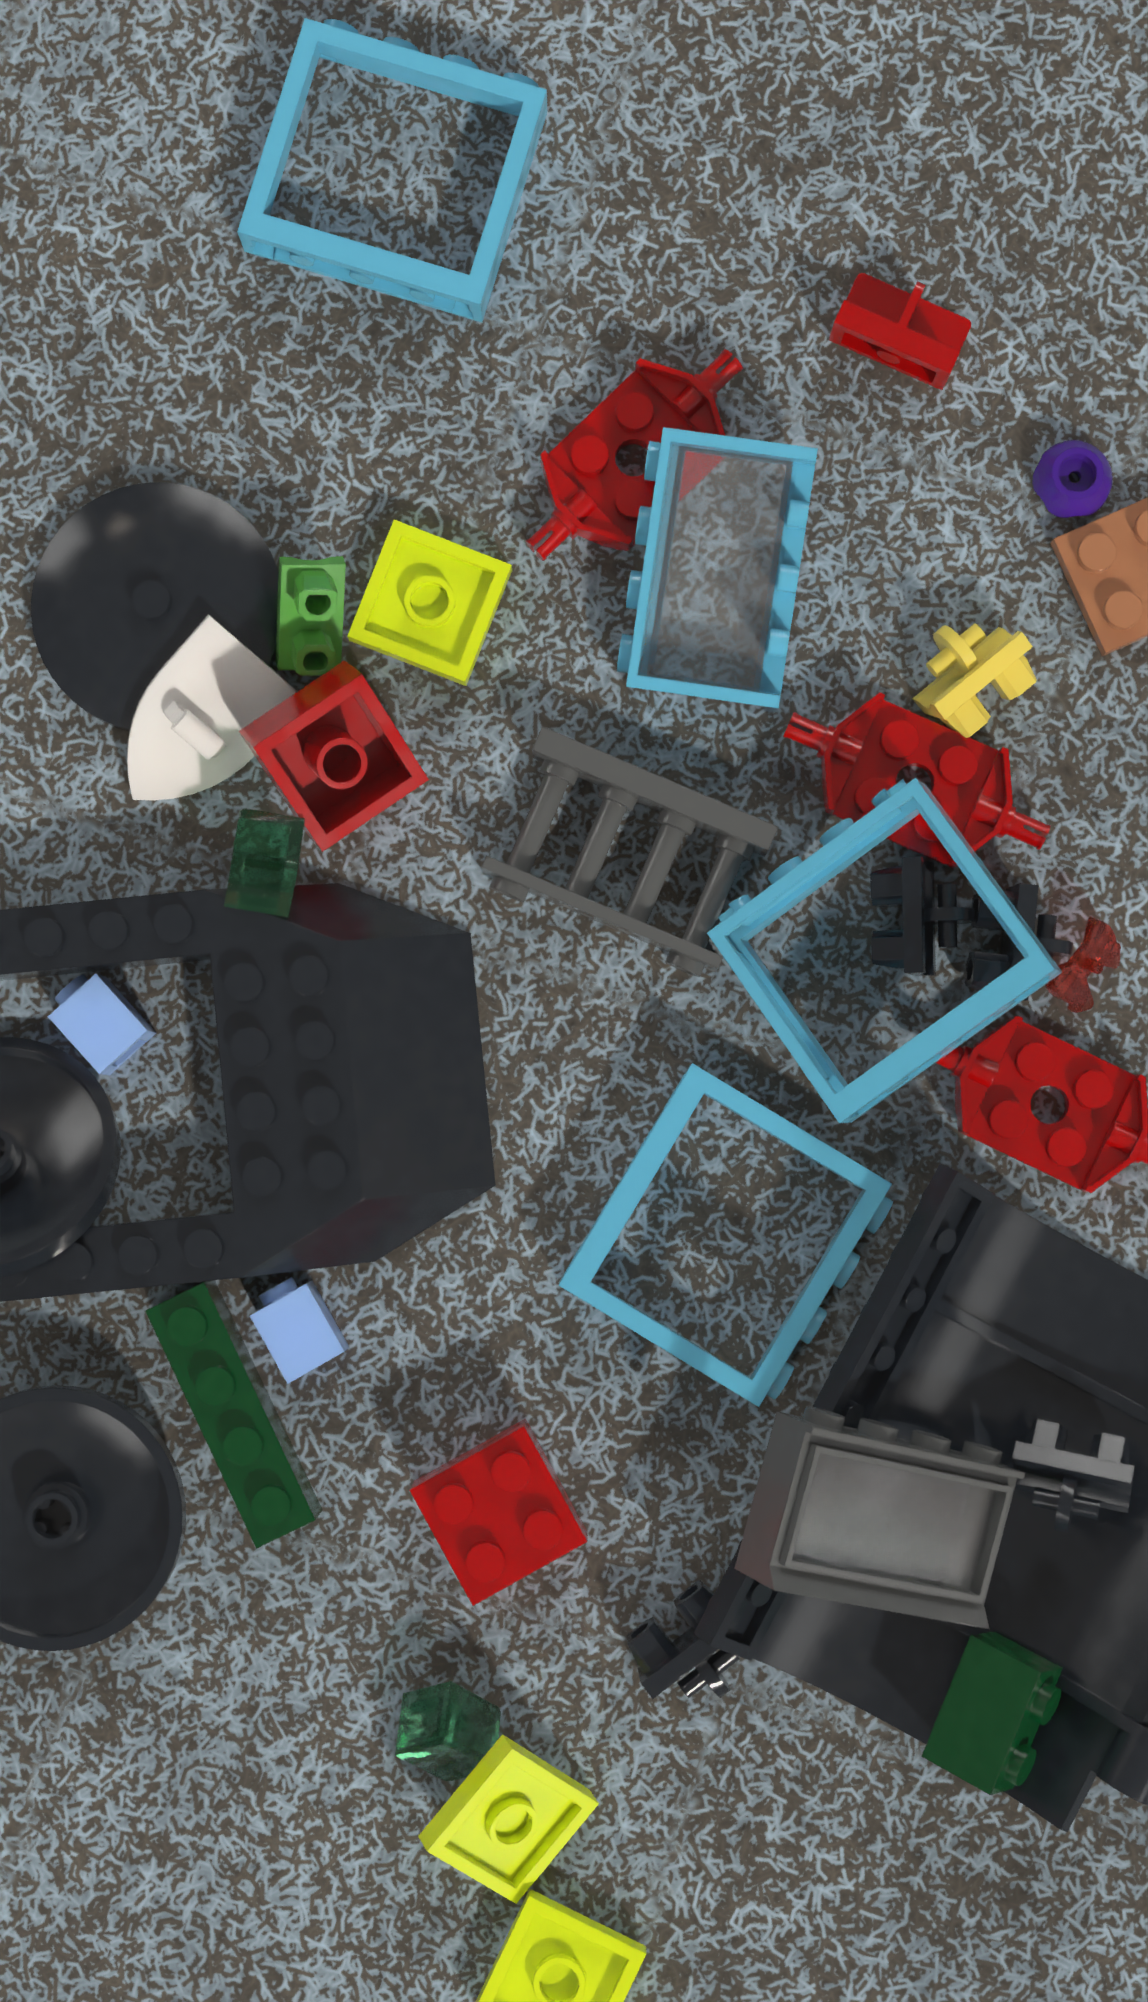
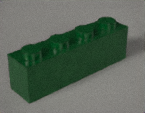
(235, 1413)

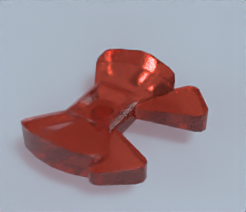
(1095, 952)

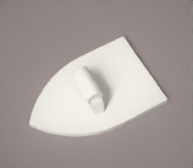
(192, 714)

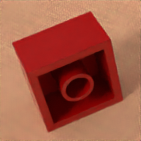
(334, 754)
(499, 1512)

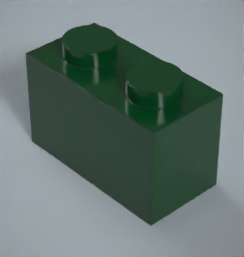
(994, 1713)

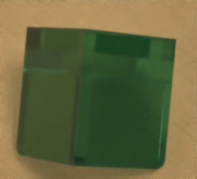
(264, 862)
(446, 1730)

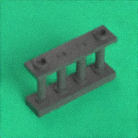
(679, 814)

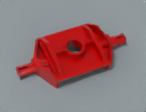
(581, 471)
(965, 775)
(1102, 1116)

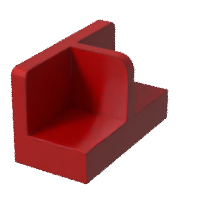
(900, 330)

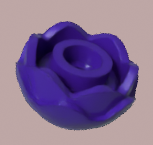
(1059, 493)

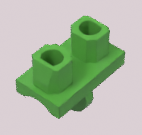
(310, 614)

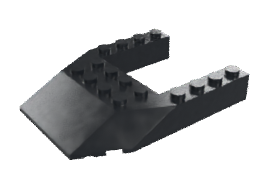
(339, 1074)

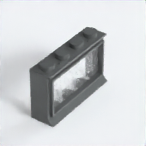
(877, 1517)

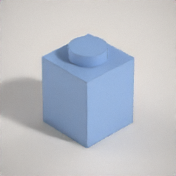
(100, 1022)
(298, 1328)

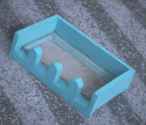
(717, 566)

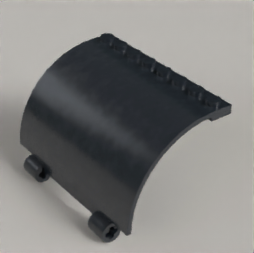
(973, 1341)

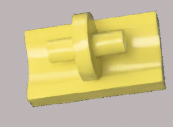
(966, 667)

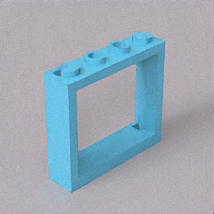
(363, 263)
(798, 879)
(833, 1268)

